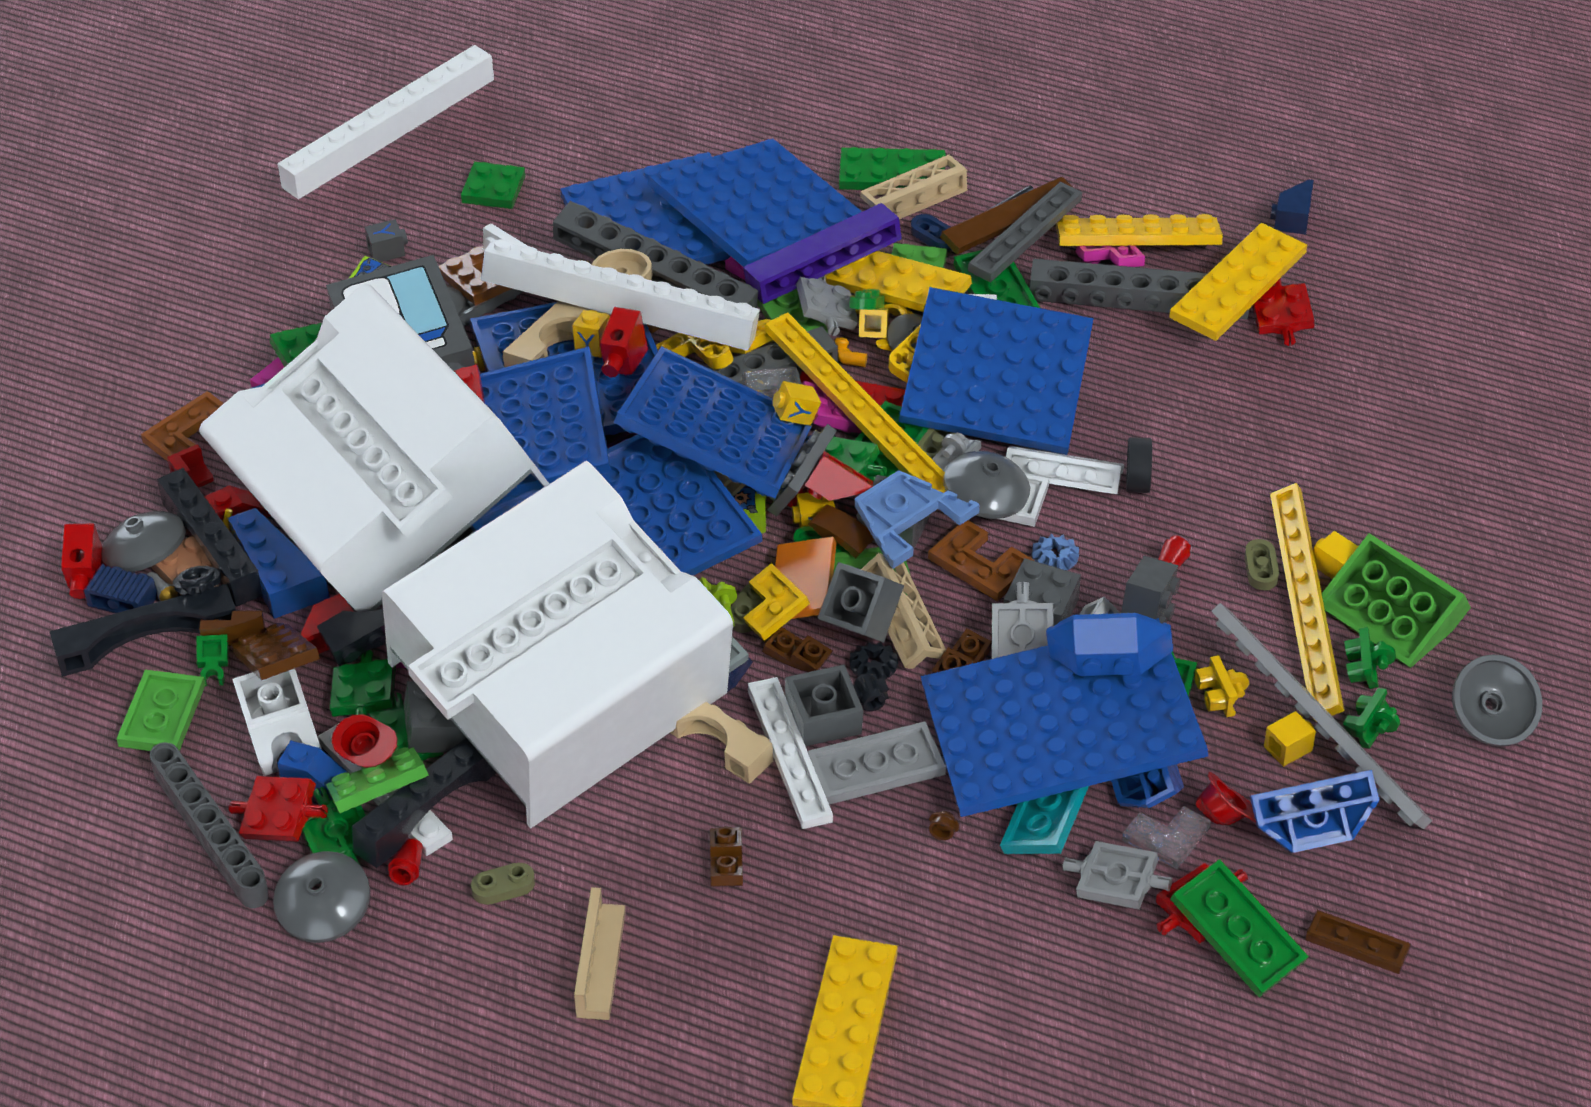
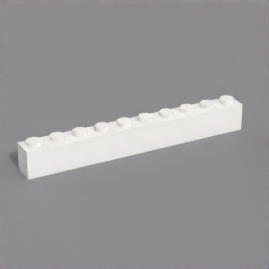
(385, 122)
(605, 288)

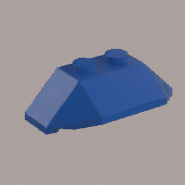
(1109, 643)
(1148, 788)
(1316, 811)

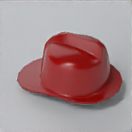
(364, 741)
(1222, 803)

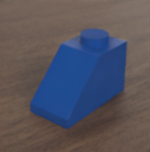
(308, 762)

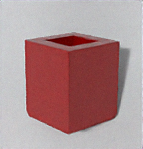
(193, 463)

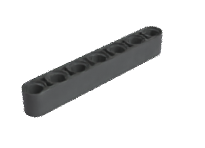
(209, 825)

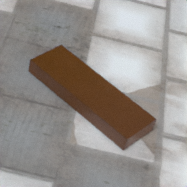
(1358, 941)

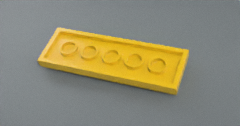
(1130, 231)
(898, 279)
(1238, 281)
(845, 1024)

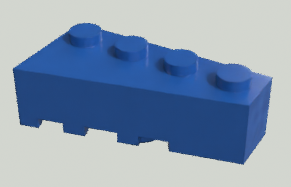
(285, 573)

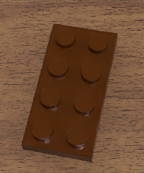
(274, 651)

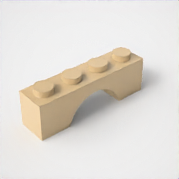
(546, 331)
(745, 751)

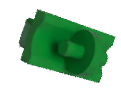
(1371, 655)
(1374, 719)

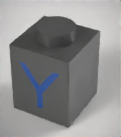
(386, 240)

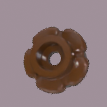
(943, 825)

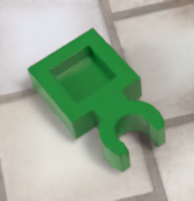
(212, 655)

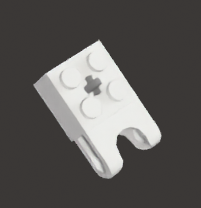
(274, 715)

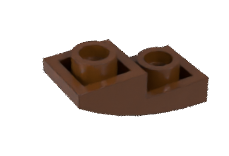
(845, 529)
(240, 624)
(968, 650)
(798, 653)
(726, 856)

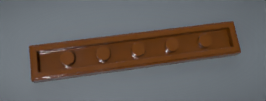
(993, 221)

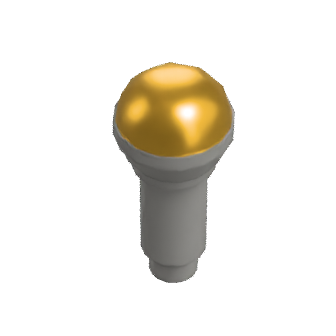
(164, 590)

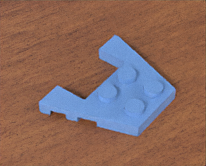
(899, 504)

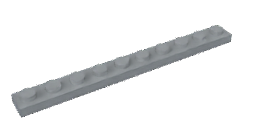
(1326, 725)

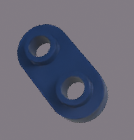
(928, 230)

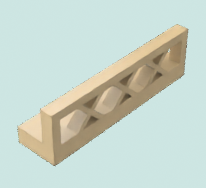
(919, 192)
(905, 630)
(599, 958)

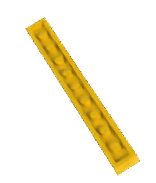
(854, 400)
(1306, 598)

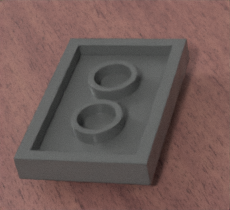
(801, 468)

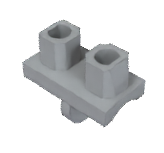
(952, 447)

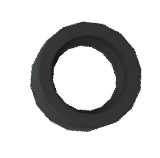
(1139, 465)

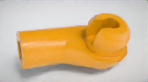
(848, 357)

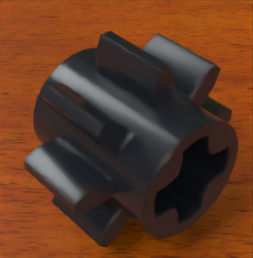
(871, 691)

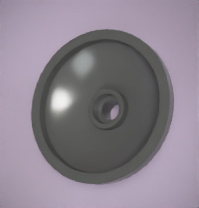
(990, 481)
(143, 540)
(1513, 697)
(324, 912)

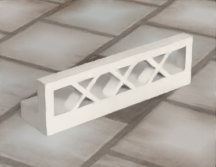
(1068, 469)

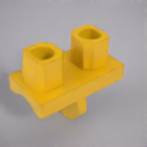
(1226, 686)

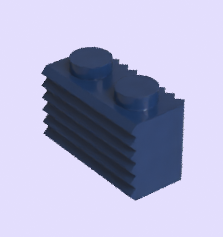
(118, 590)

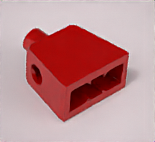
(623, 342)
(77, 566)

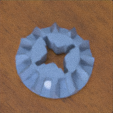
(1068, 552)

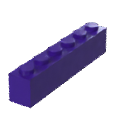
(823, 252)

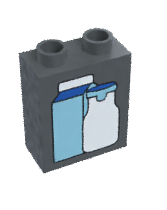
(422, 300)

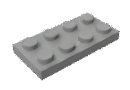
(877, 762)

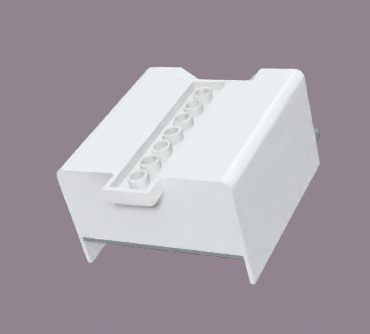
(368, 450)
(560, 640)

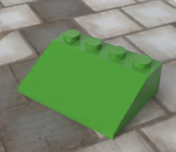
(1394, 600)

